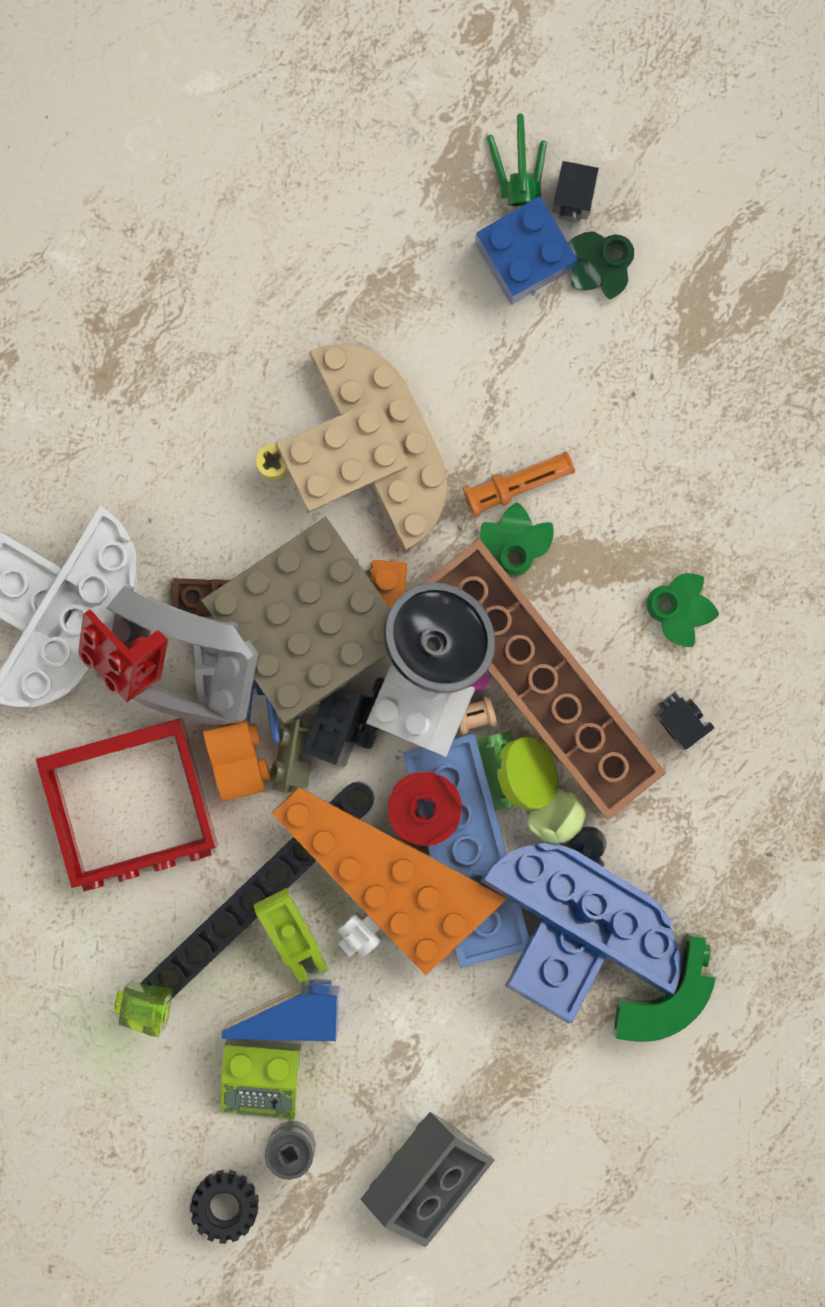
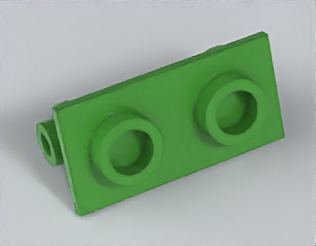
(489, 750)

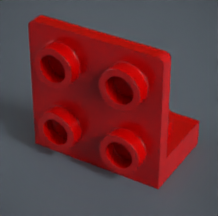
(122, 669)

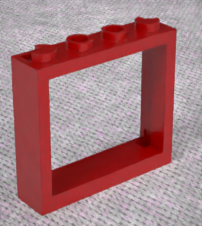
(129, 868)

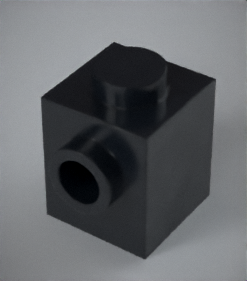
(574, 191)

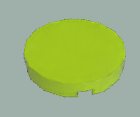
(528, 774)

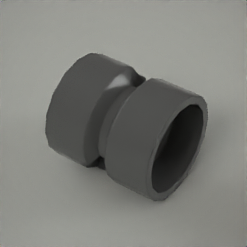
(290, 1150)

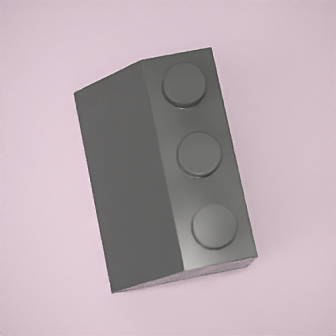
(426, 1180)

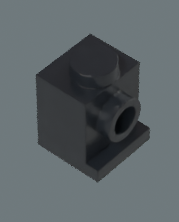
(682, 720)

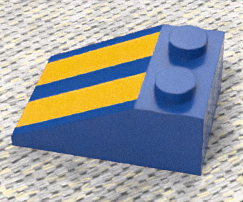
(298, 1015)

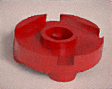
(445, 812)

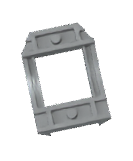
(234, 666)

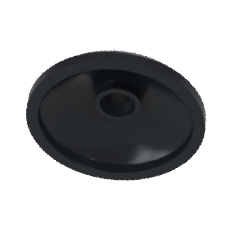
(453, 624)

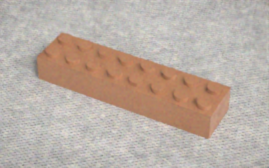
(554, 688)

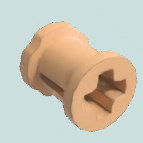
(478, 715)

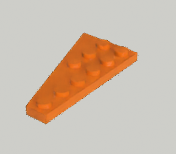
(403, 890)

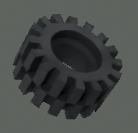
(218, 1228)

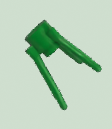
(521, 187)

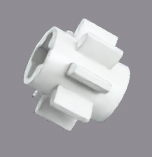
(359, 935)

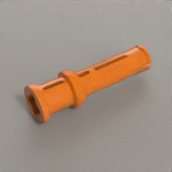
(501, 489)

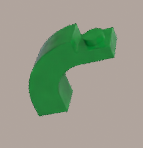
(670, 1013)

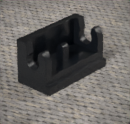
(336, 726)

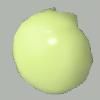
(559, 820)

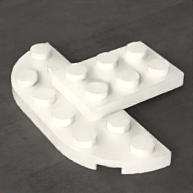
(50, 605)

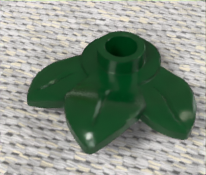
(597, 267)

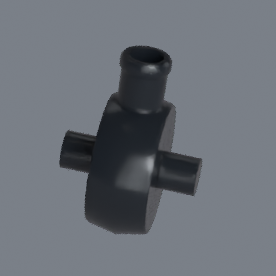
(590, 843)

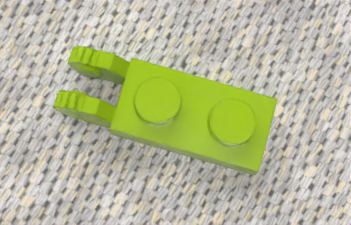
(290, 933)

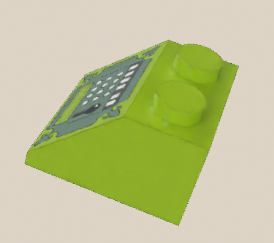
(260, 1078)

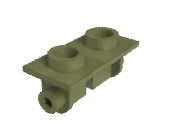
(288, 770)

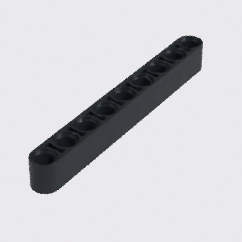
(234, 910)

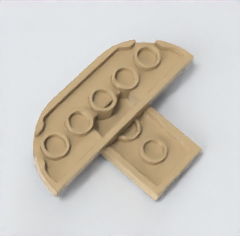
(372, 442)

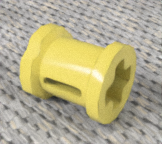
(262, 464)

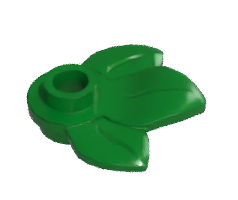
(517, 535)
(686, 610)

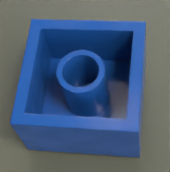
(525, 250)

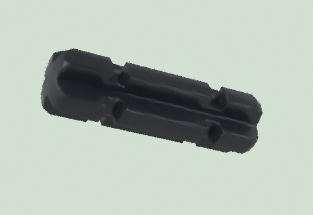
(365, 737)

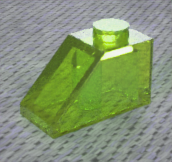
(144, 1007)

